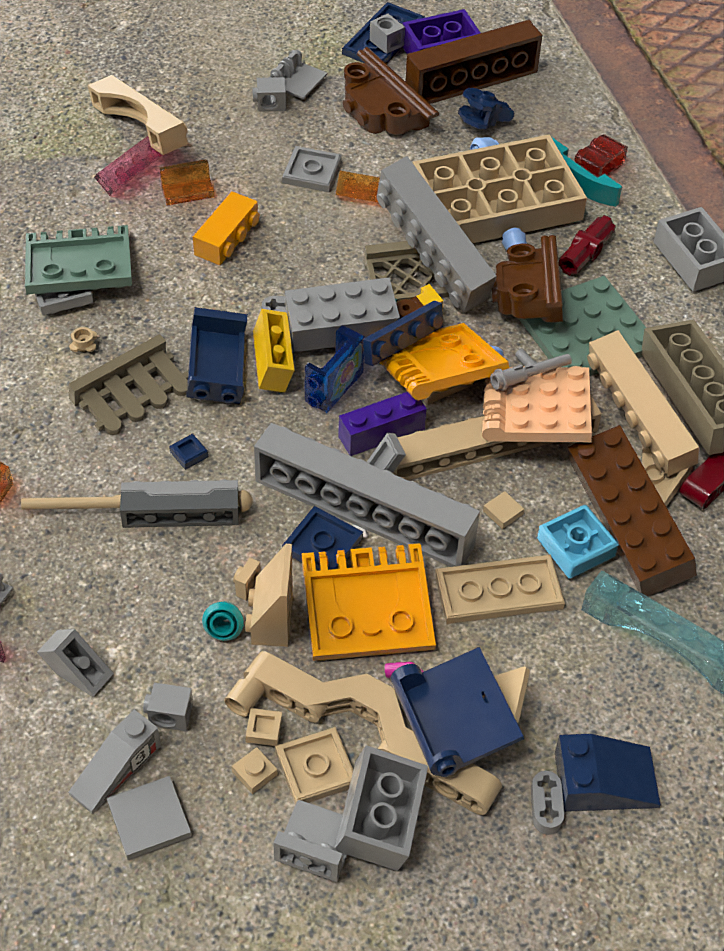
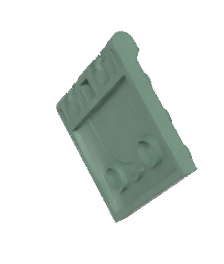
(77, 261)

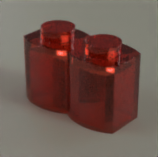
(602, 155)

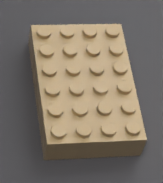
(506, 187)

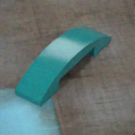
(599, 189)

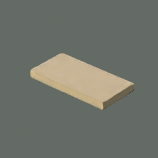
(499, 589)

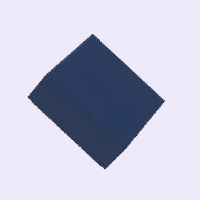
(188, 451)

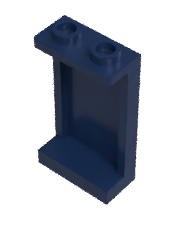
(216, 356)

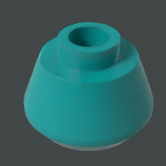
(223, 621)

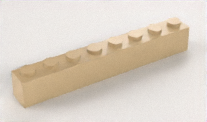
(458, 446)

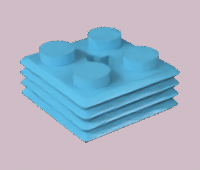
(577, 541)

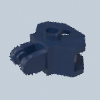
(484, 109)

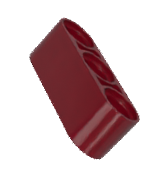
(705, 482)

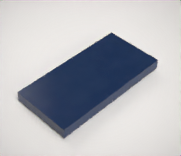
(362, 37)

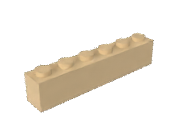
(643, 404)

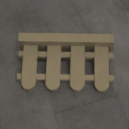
(115, 376)

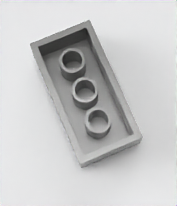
(321, 310)

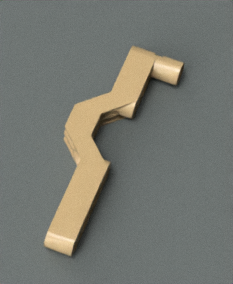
(367, 698)

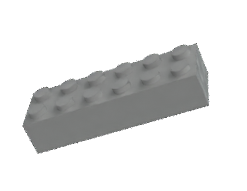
(435, 235)

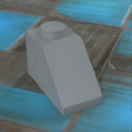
(75, 661)

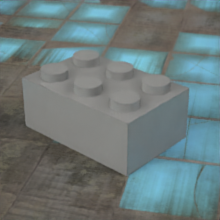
(693, 247)
(381, 808)

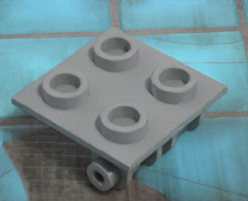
(299, 77)

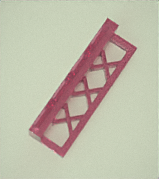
(127, 166)

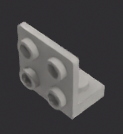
(311, 841)

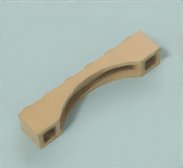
(115, 97)

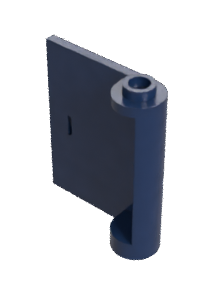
(450, 712)

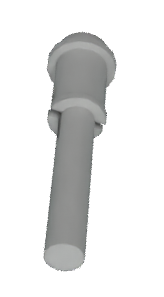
(503, 378)

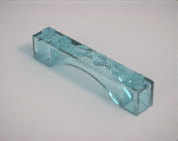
(625, 607)

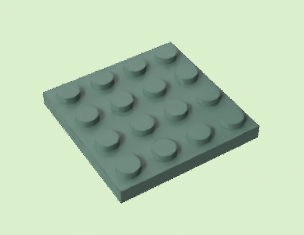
(588, 314)

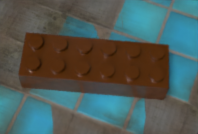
(475, 61)
(632, 511)

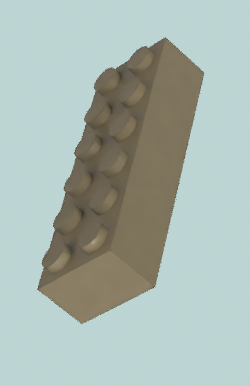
(691, 377)

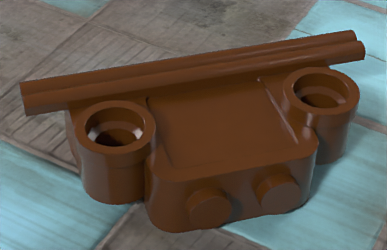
(382, 98)
(530, 282)

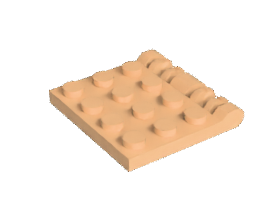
(542, 409)

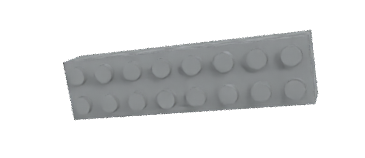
(366, 495)

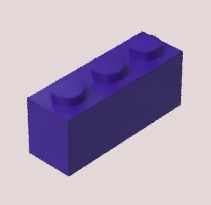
(368, 425)

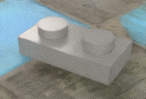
(57, 301)

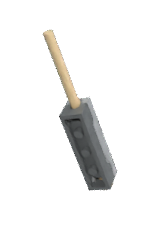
(163, 503)

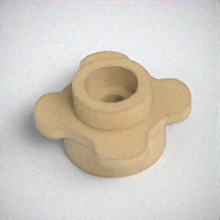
(83, 340)

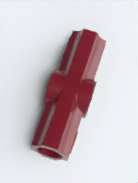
(587, 245)

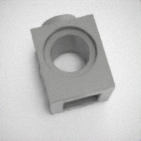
(387, 33)
(270, 94)
(169, 706)

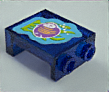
(330, 383)

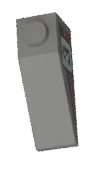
(116, 761)

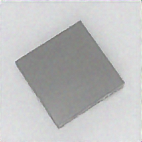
(312, 169)
(148, 817)

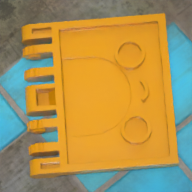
(444, 360)
(368, 606)

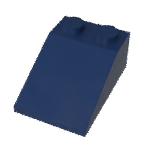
(605, 774)

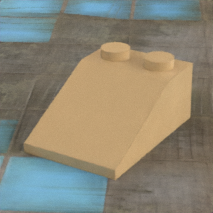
(272, 601)

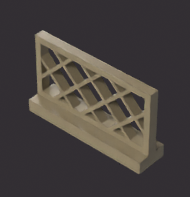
(391, 257)

